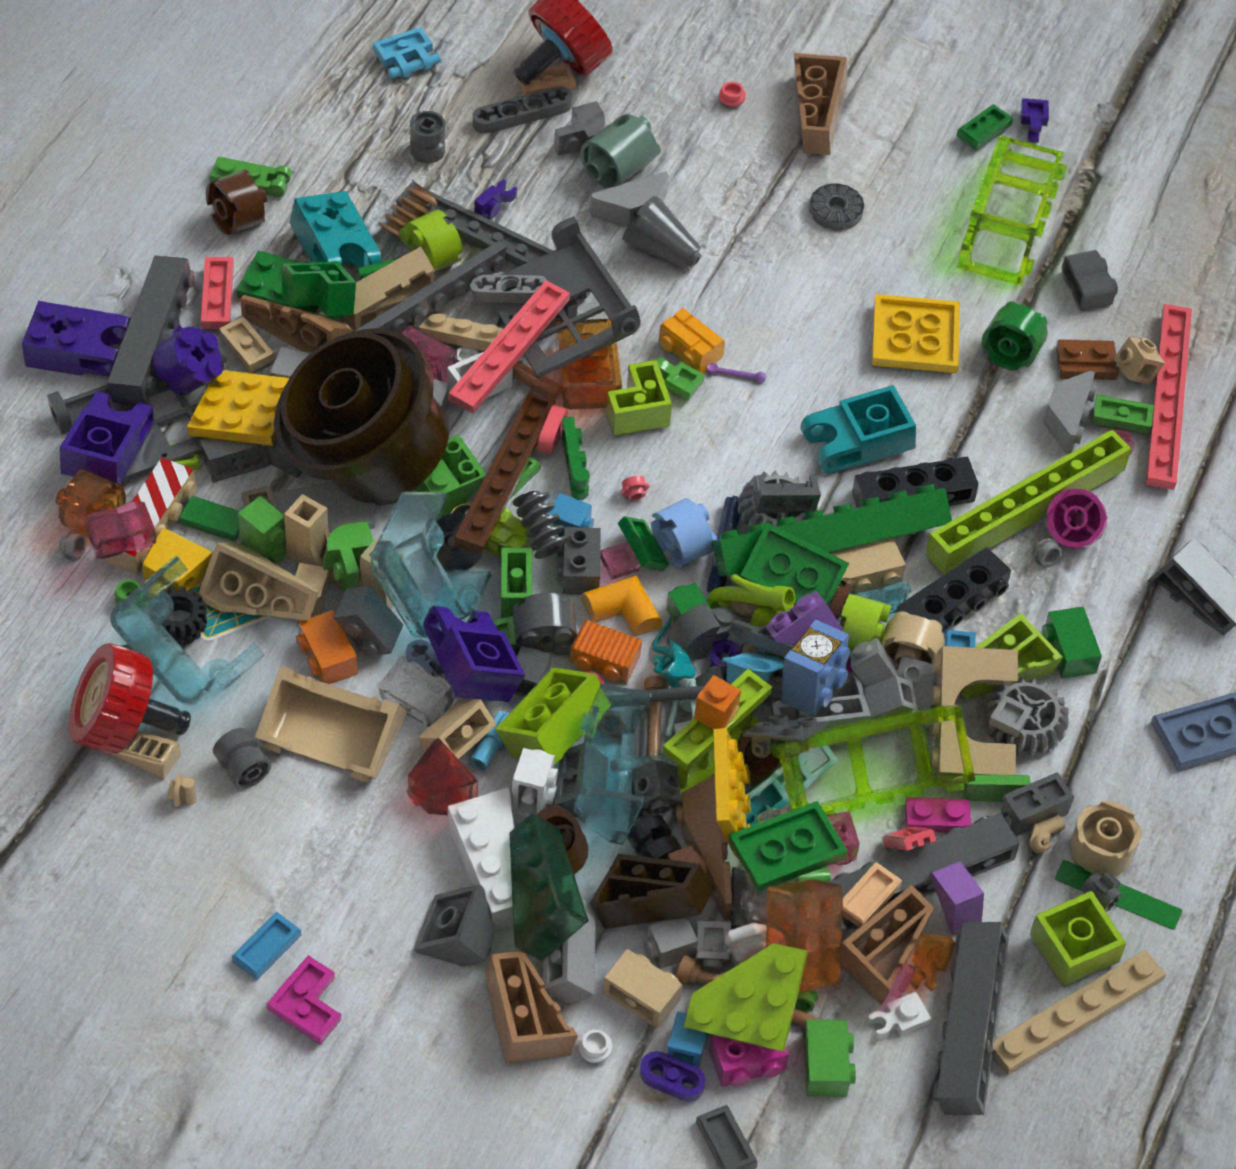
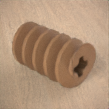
(410, 209)

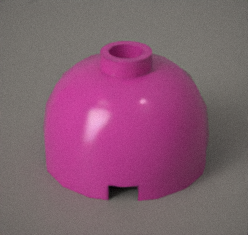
(1076, 518)

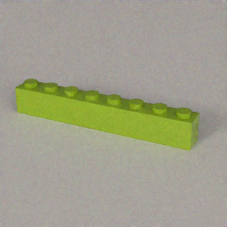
(1026, 501)

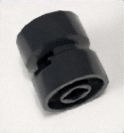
(653, 838)

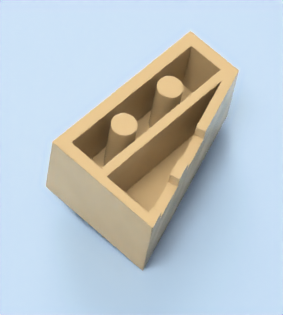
(390, 286)

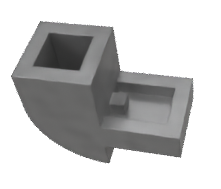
(585, 123)

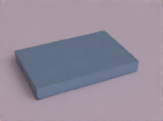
(1199, 731)

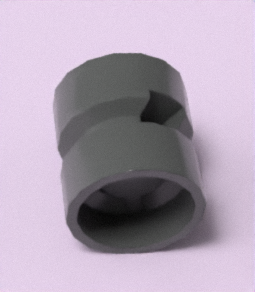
(427, 136)
(241, 758)

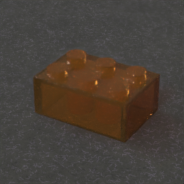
(590, 378)
(809, 919)

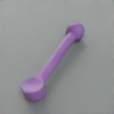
(713, 369)

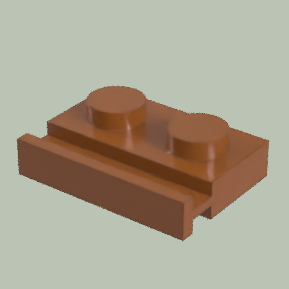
(1087, 355)

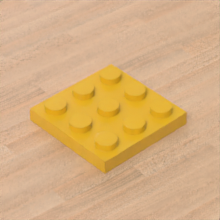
(916, 333)
(238, 408)
(730, 782)

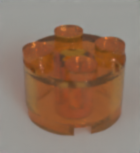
(84, 496)

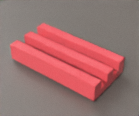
(908, 837)

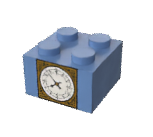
(815, 668)

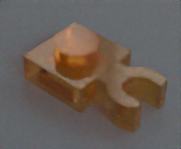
(931, 956)

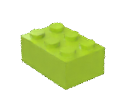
(550, 714)

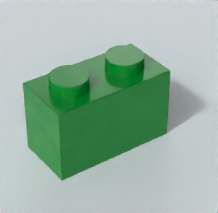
(1074, 640)

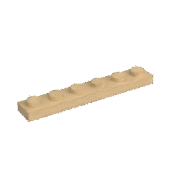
(1077, 1011)

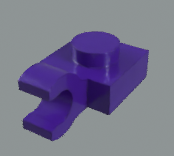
(1035, 114)
(490, 201)

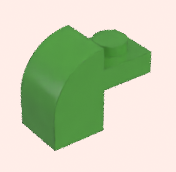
(344, 552)

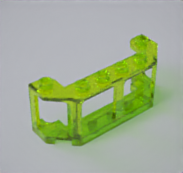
(1027, 232)
(852, 734)

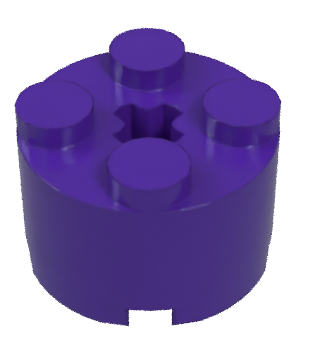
(188, 360)

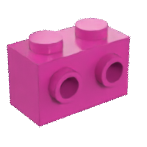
(740, 1061)

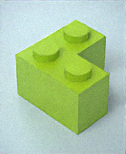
(642, 404)

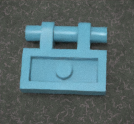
(403, 47)

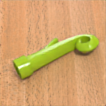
(778, 597)

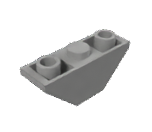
(624, 201)
(1069, 408)

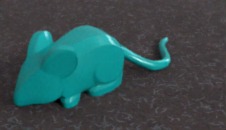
(674, 664)

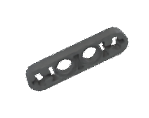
(558, 100)

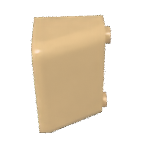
(329, 724)

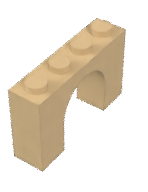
(307, 538)
(958, 669)

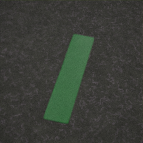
(1130, 900)

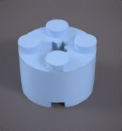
(683, 532)

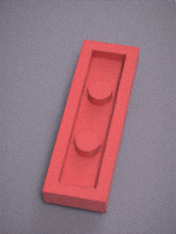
(217, 292)

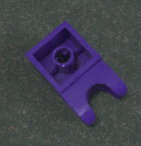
(73, 339)
(105, 439)
(474, 655)

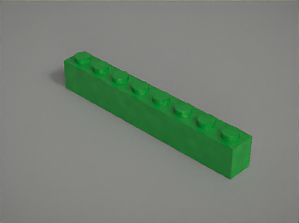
(844, 526)

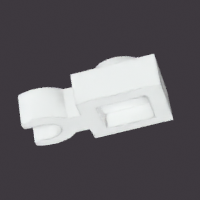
(902, 1014)

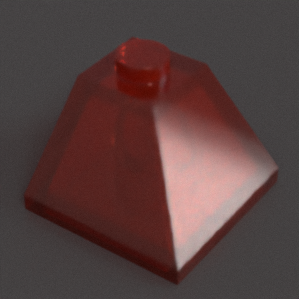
(440, 780)

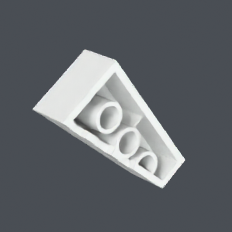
(482, 839)

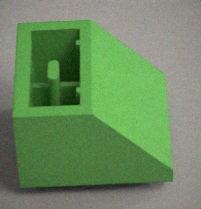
(456, 475)

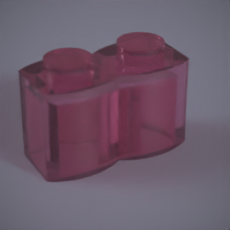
(120, 529)

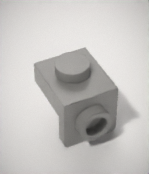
(711, 943)

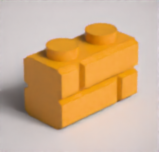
(691, 340)

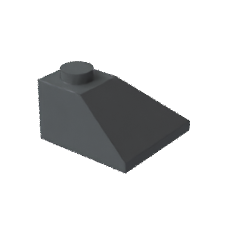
(458, 927)

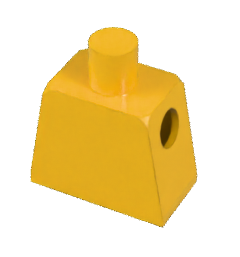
(191, 554)

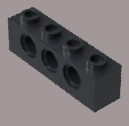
(952, 474)
(960, 590)

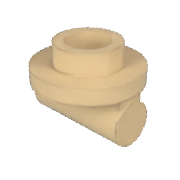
(182, 790)

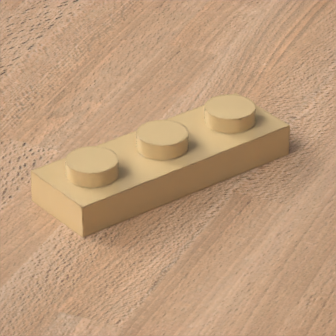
(460, 331)

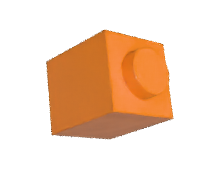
(717, 703)

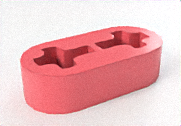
(551, 430)

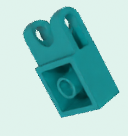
(333, 230)
(861, 430)

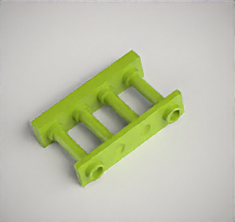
(694, 744)

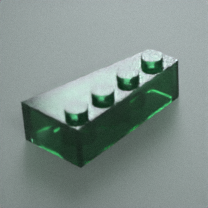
(543, 889)

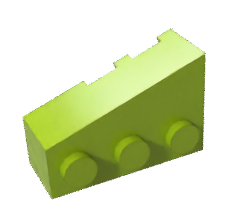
(1035, 653)

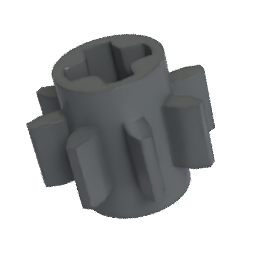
(1104, 889)

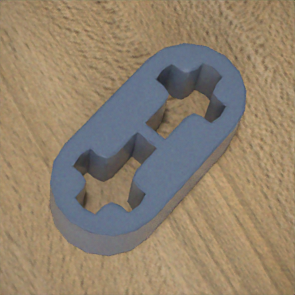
(431, 661)

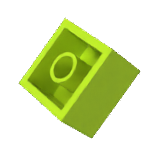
(1077, 938)

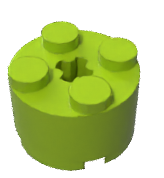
(436, 237)
(863, 619)

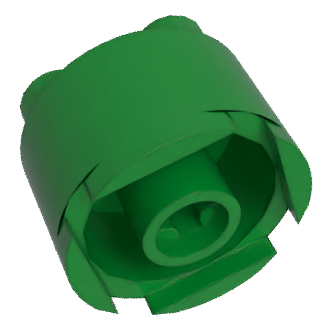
(1015, 336)

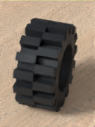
(194, 623)

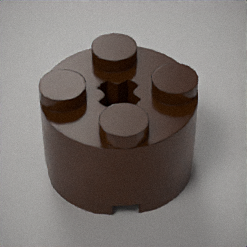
(236, 202)

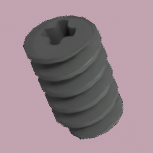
(540, 523)

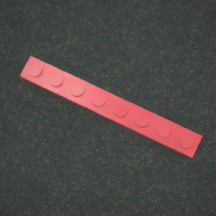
(1169, 398)

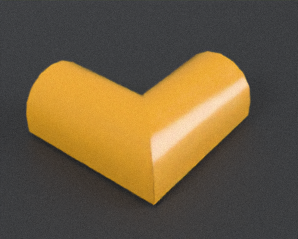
(623, 598)

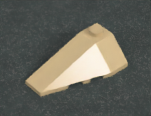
(254, 585)

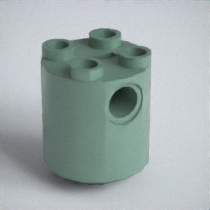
(619, 150)

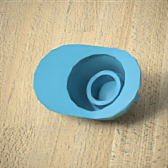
(759, 663)

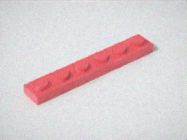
(508, 346)

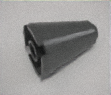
(662, 235)

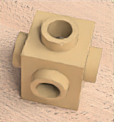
(1139, 360)

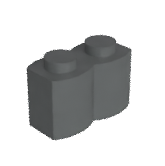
(1089, 280)

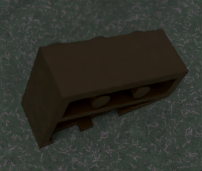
(650, 891)

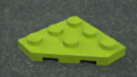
(751, 1000)

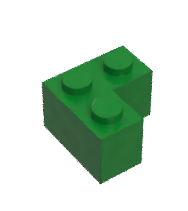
(321, 285)

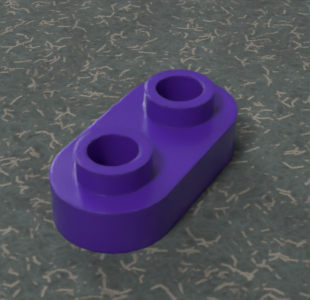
(674, 1074)

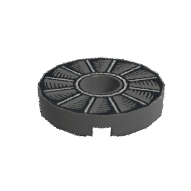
(839, 195)

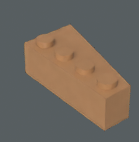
(820, 95)

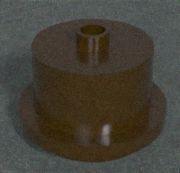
(363, 415)

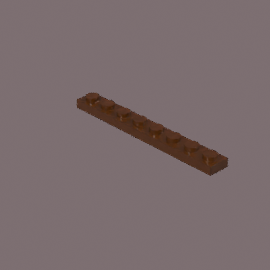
(503, 475)

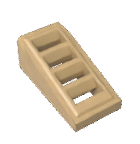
(160, 767)

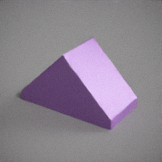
(958, 895)

